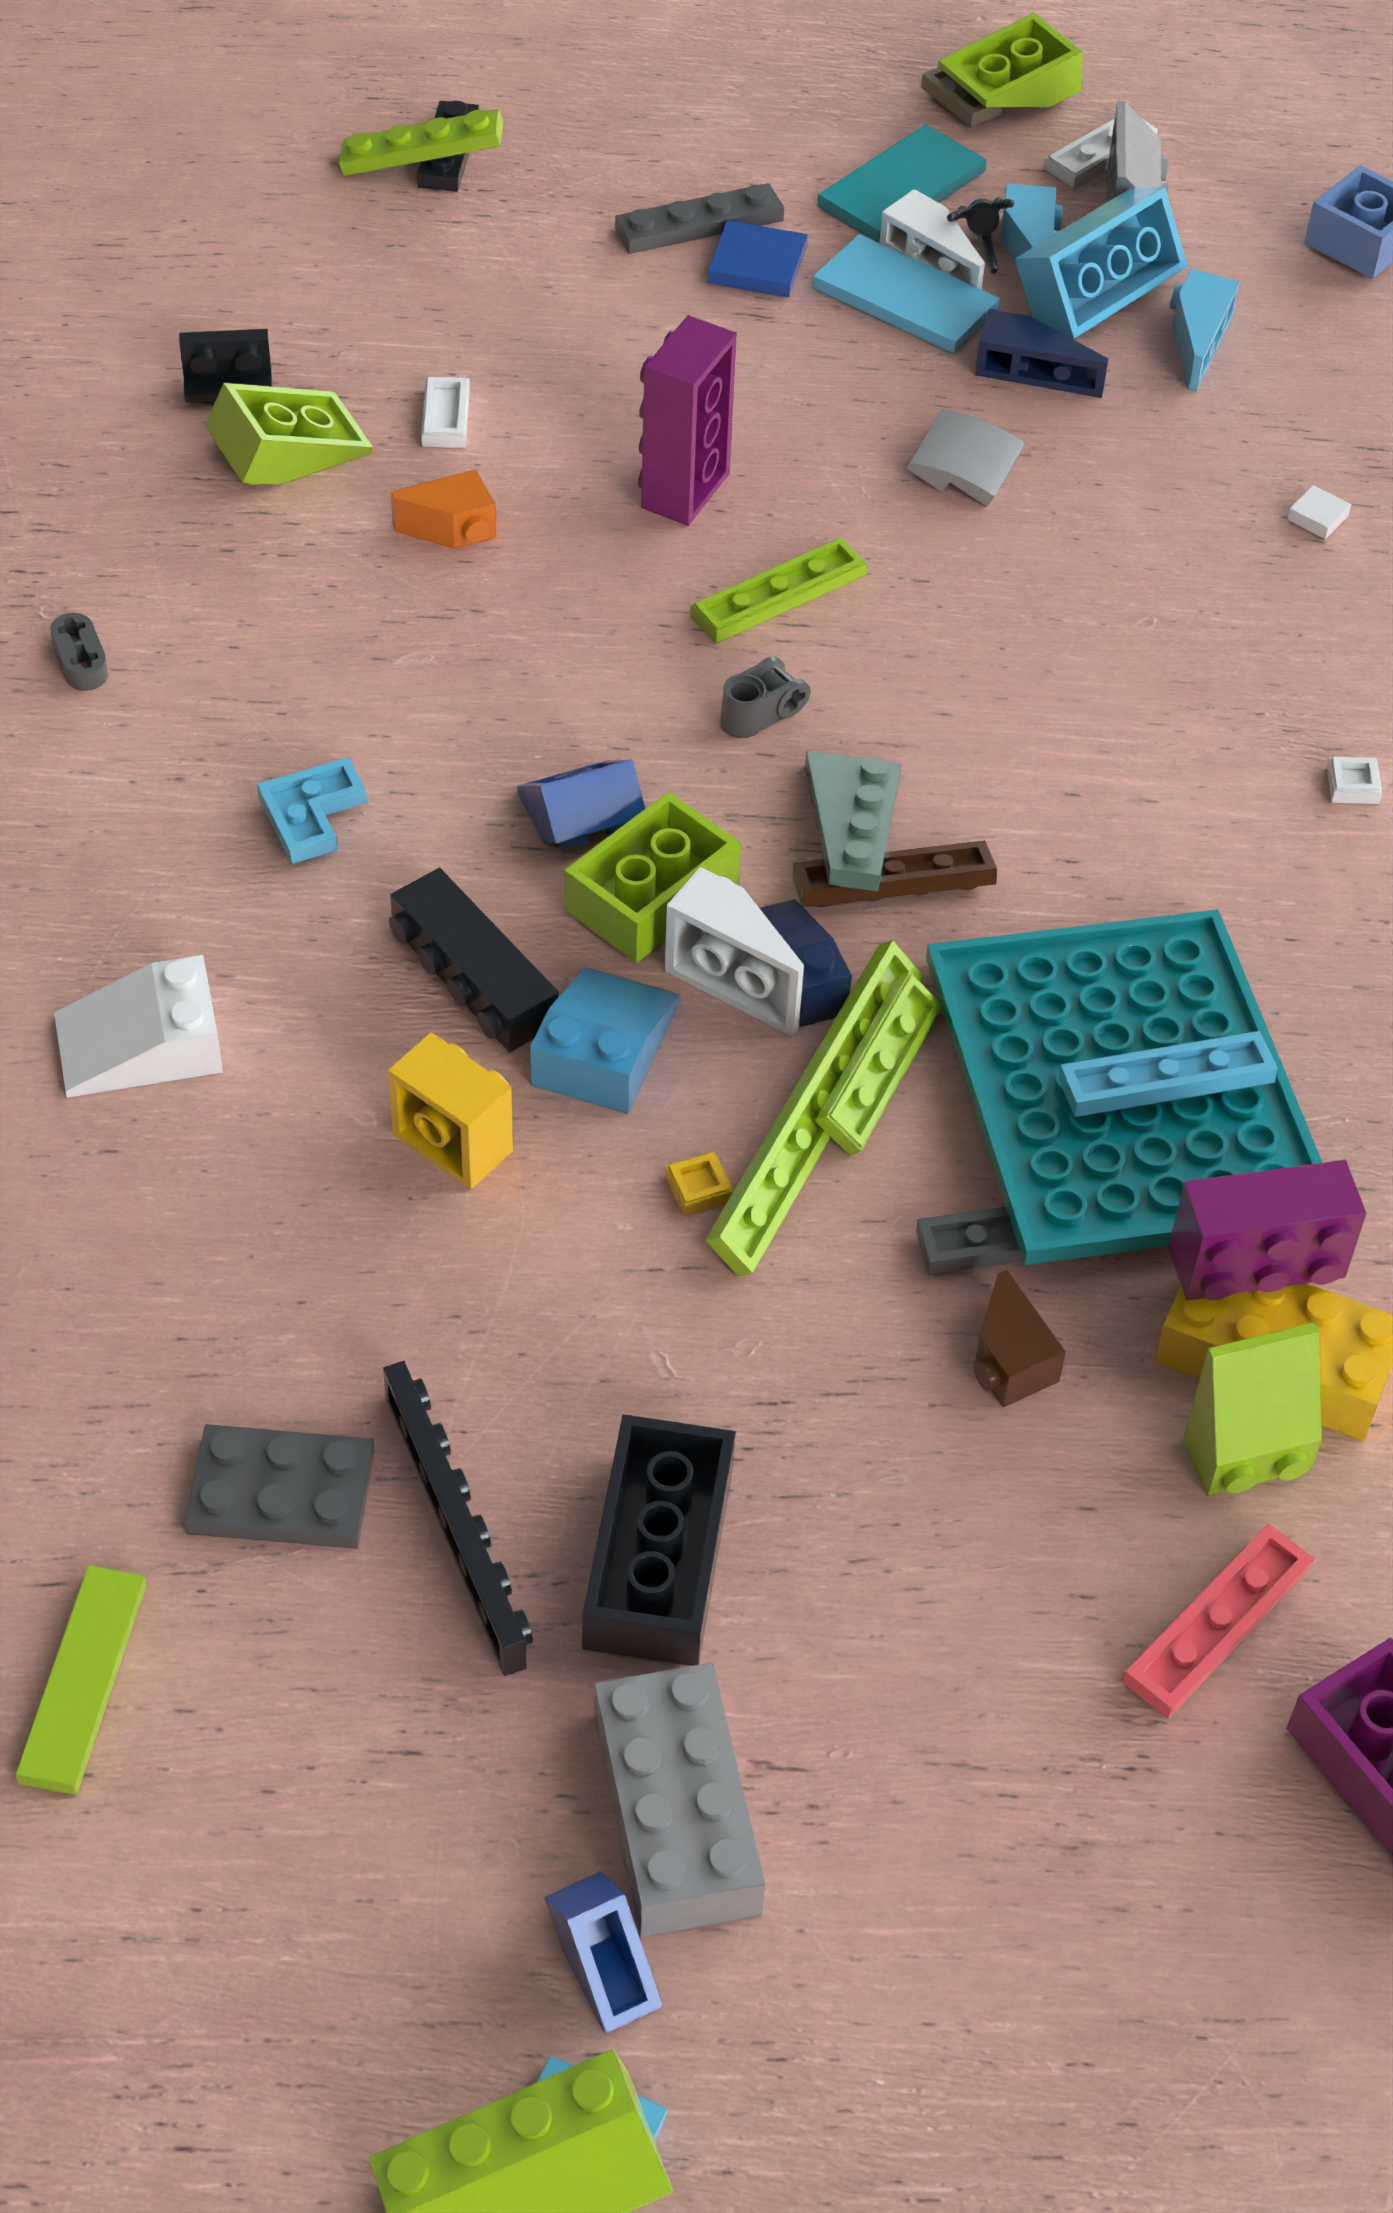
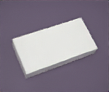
(445, 412)

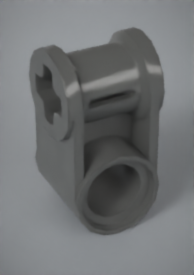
(759, 698)

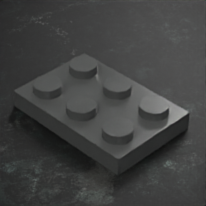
(280, 1486)

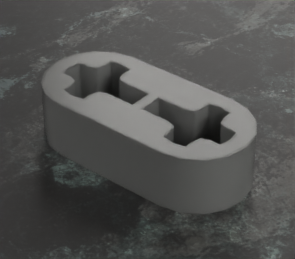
(71, 653)

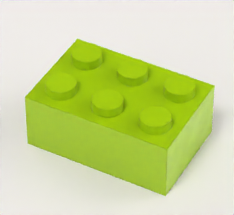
(636, 871)

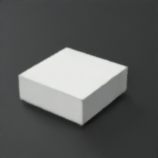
(1319, 512)
(1354, 780)

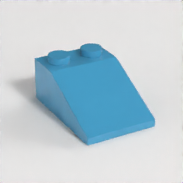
(601, 1039)

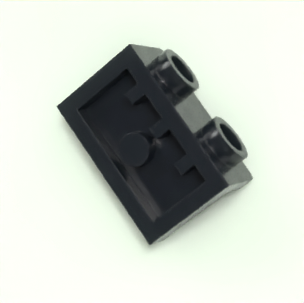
(221, 358)

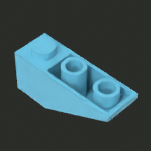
(1030, 219)

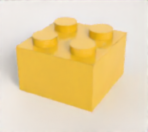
(451, 1109)

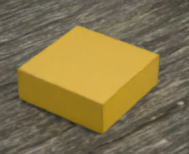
(698, 1183)

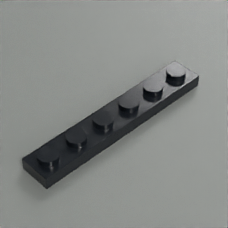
(464, 1533)

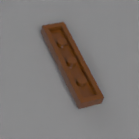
(904, 873)

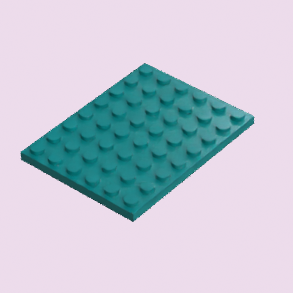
(1095, 993)

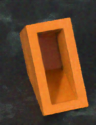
(446, 510)

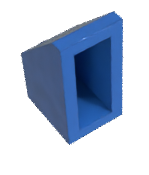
(604, 1950)

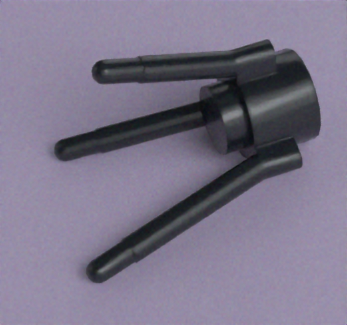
(982, 220)

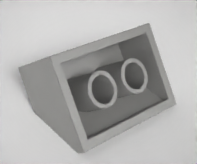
(1134, 154)

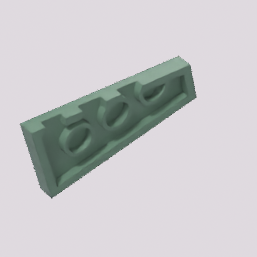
(853, 814)

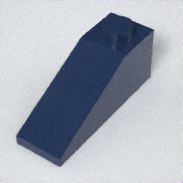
(1036, 355)
(825, 973)

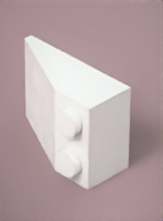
(733, 951)
(140, 1030)

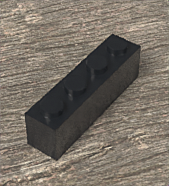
(472, 958)

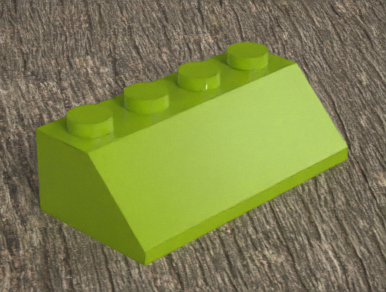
(545, 2149)

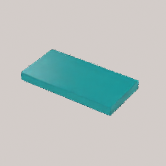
(918, 162)

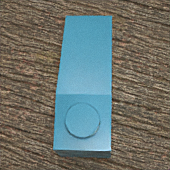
(1201, 318)

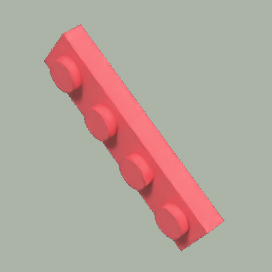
(1217, 1621)

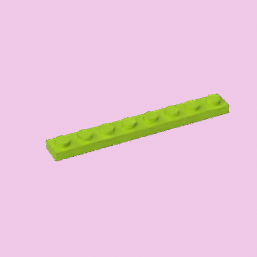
(795, 1138)

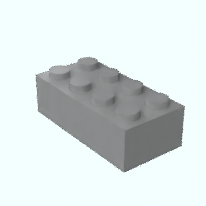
(678, 1800)

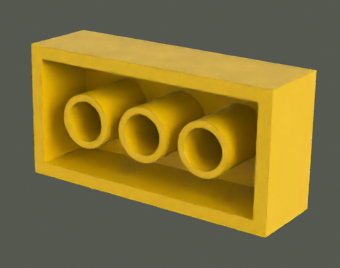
(1353, 1343)

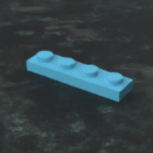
(1167, 1073)

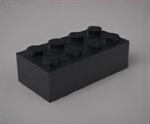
(658, 1541)

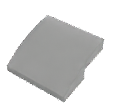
(967, 454)

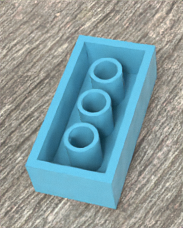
(1102, 261)

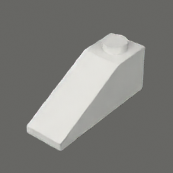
(921, 231)

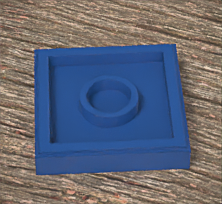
(757, 258)

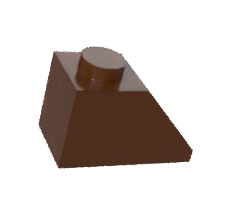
(1015, 1346)

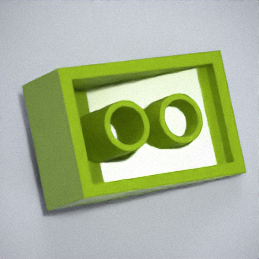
(1018, 66)
(283, 432)
(1257, 1411)

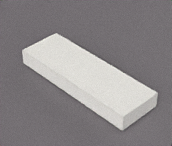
(1083, 157)

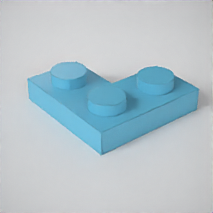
(302, 800)

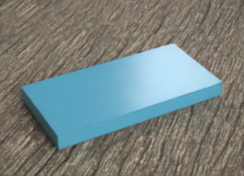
(905, 293)

